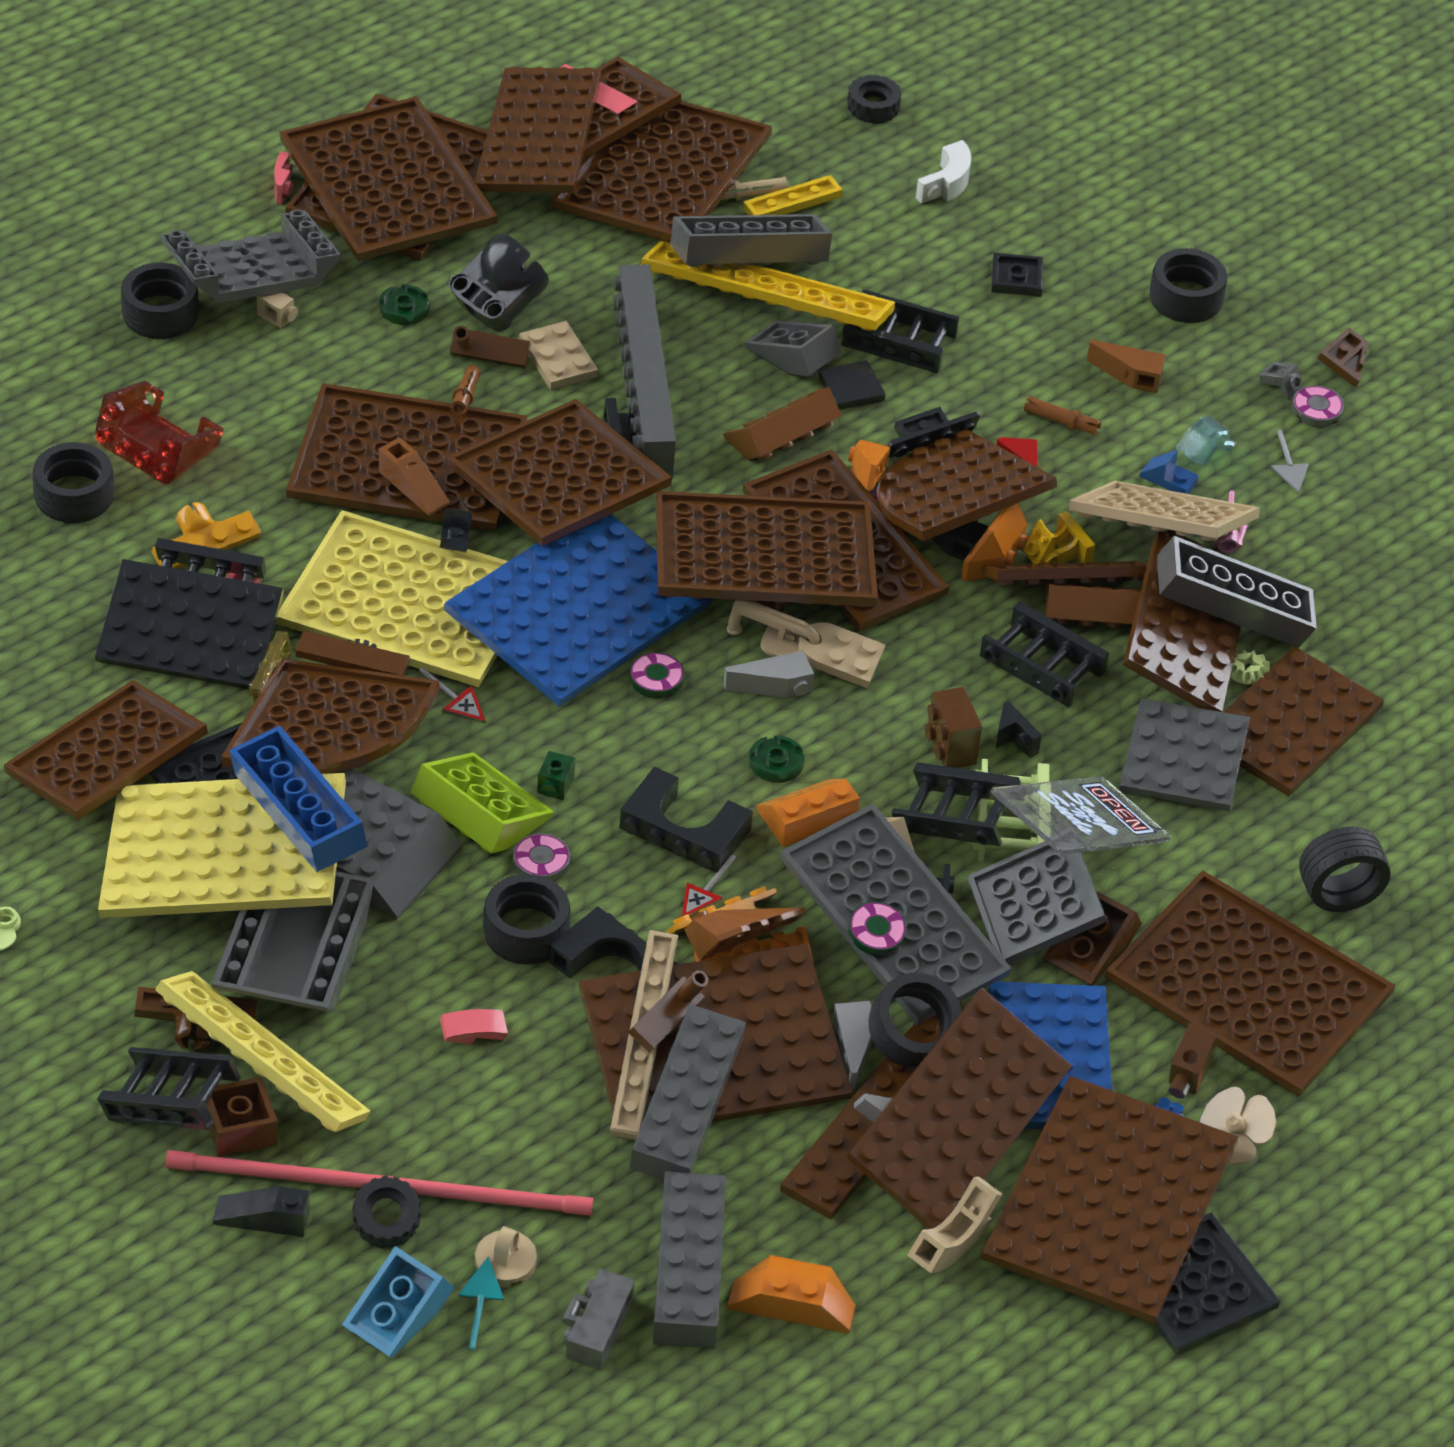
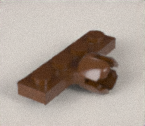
(153, 1006)

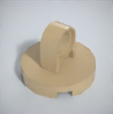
(510, 1254)

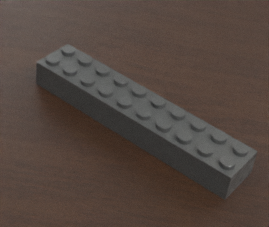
(644, 365)

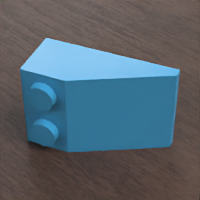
(397, 1303)

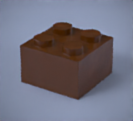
(953, 728)
(241, 1117)

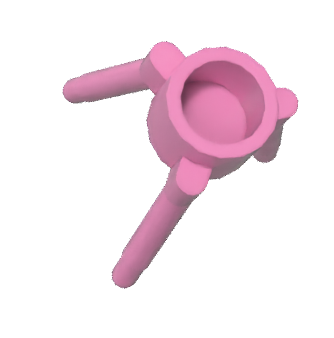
(1233, 540)

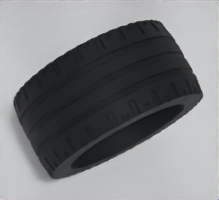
(1191, 266)
(159, 321)
(73, 460)
(1339, 849)
(519, 893)
(915, 985)

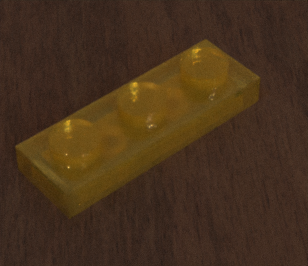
(278, 649)

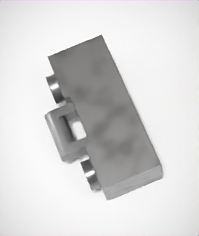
(605, 1308)

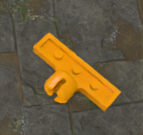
(202, 530)

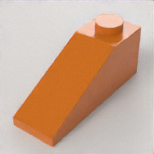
(868, 462)

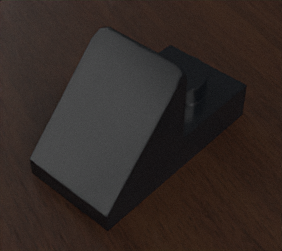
(455, 530)
(1017, 728)

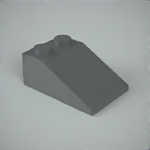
(796, 346)

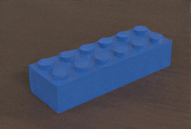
(298, 798)

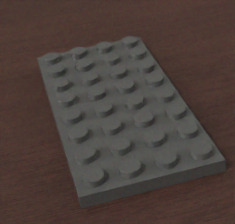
(870, 862)

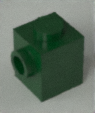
(556, 775)

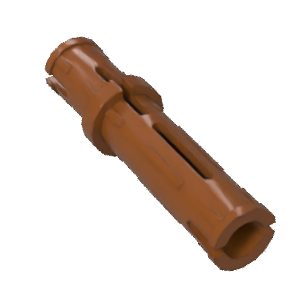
(466, 399)
(1072, 419)

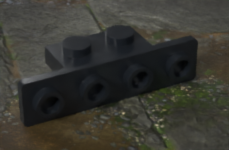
(927, 428)

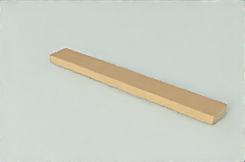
(638, 1062)

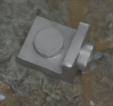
(1282, 375)

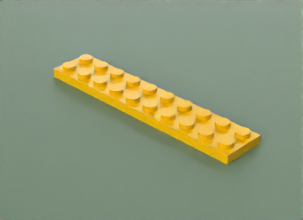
(776, 288)

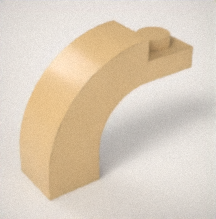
(949, 1241)

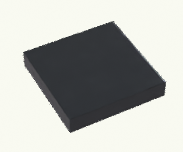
(1017, 274)
(852, 384)

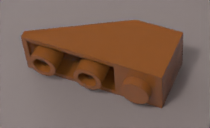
(1129, 365)
(410, 475)

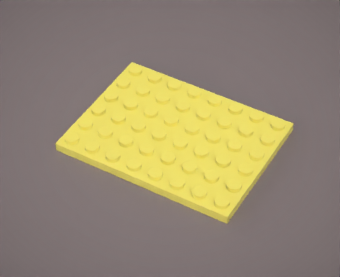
(391, 591)
(204, 852)

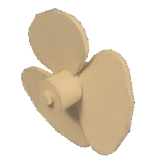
(1256, 1121)

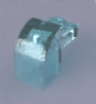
(1203, 440)

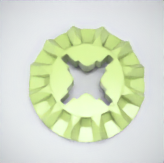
(1254, 672)

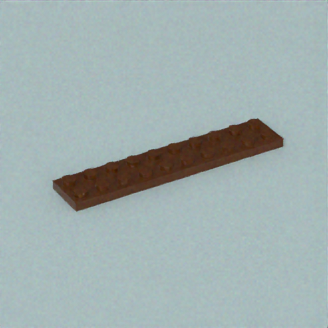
(824, 1174)

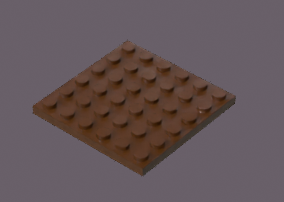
(559, 472)

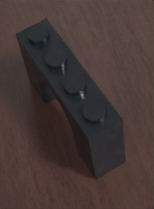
(705, 845)
(596, 937)

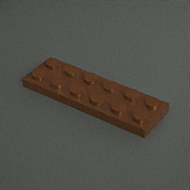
(1059, 572)

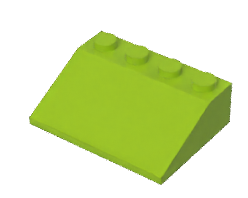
(479, 801)

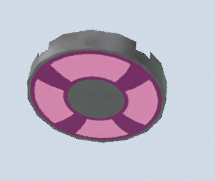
(1317, 405)
(542, 856)

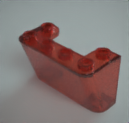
(148, 441)

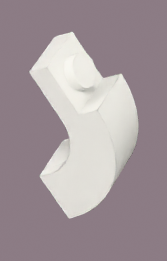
(949, 181)

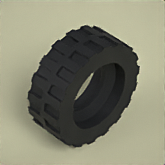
(874, 111)
(380, 1189)

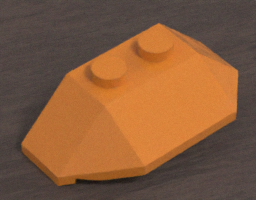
(998, 543)
(794, 1293)

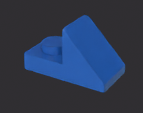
(1165, 473)

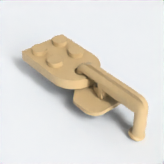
(824, 644)

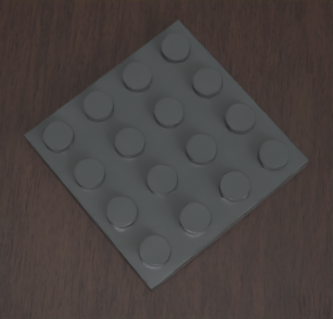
(1184, 754)
(1035, 900)

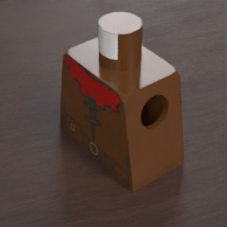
(1192, 1060)

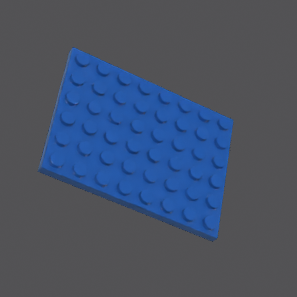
(573, 607)

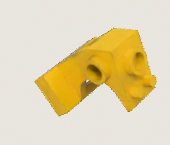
(1069, 540)

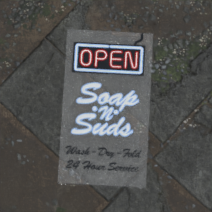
(1081, 815)

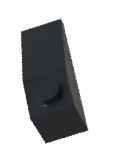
(266, 1210)

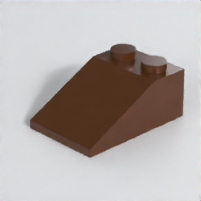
(1094, 950)

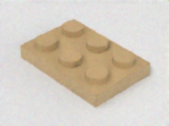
(559, 355)

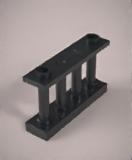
(900, 348)
(201, 557)
(1055, 637)
(956, 782)
(172, 1109)

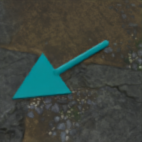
(481, 1286)

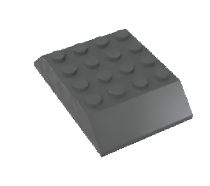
(403, 840)
(297, 951)

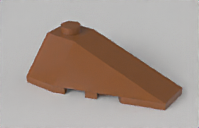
(730, 928)

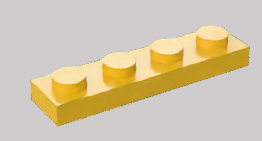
(794, 197)

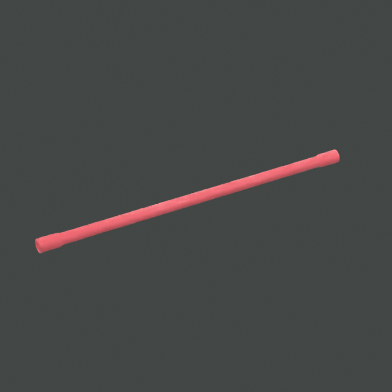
(191, 1161)

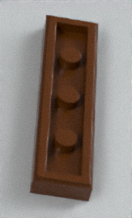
(350, 654)

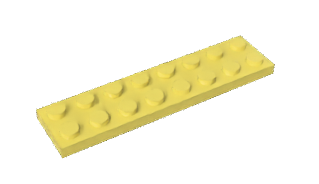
(263, 1051)

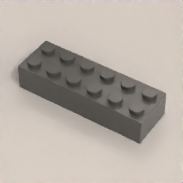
(750, 239)
(1236, 592)
(687, 1093)
(689, 1260)

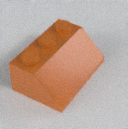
(809, 810)

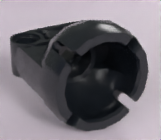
(498, 284)

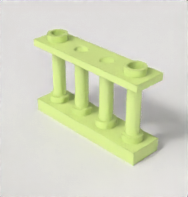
(1011, 822)

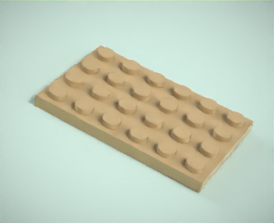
(1164, 510)

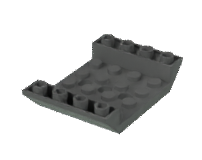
(257, 264)

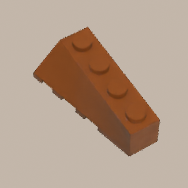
(784, 425)
(1090, 604)

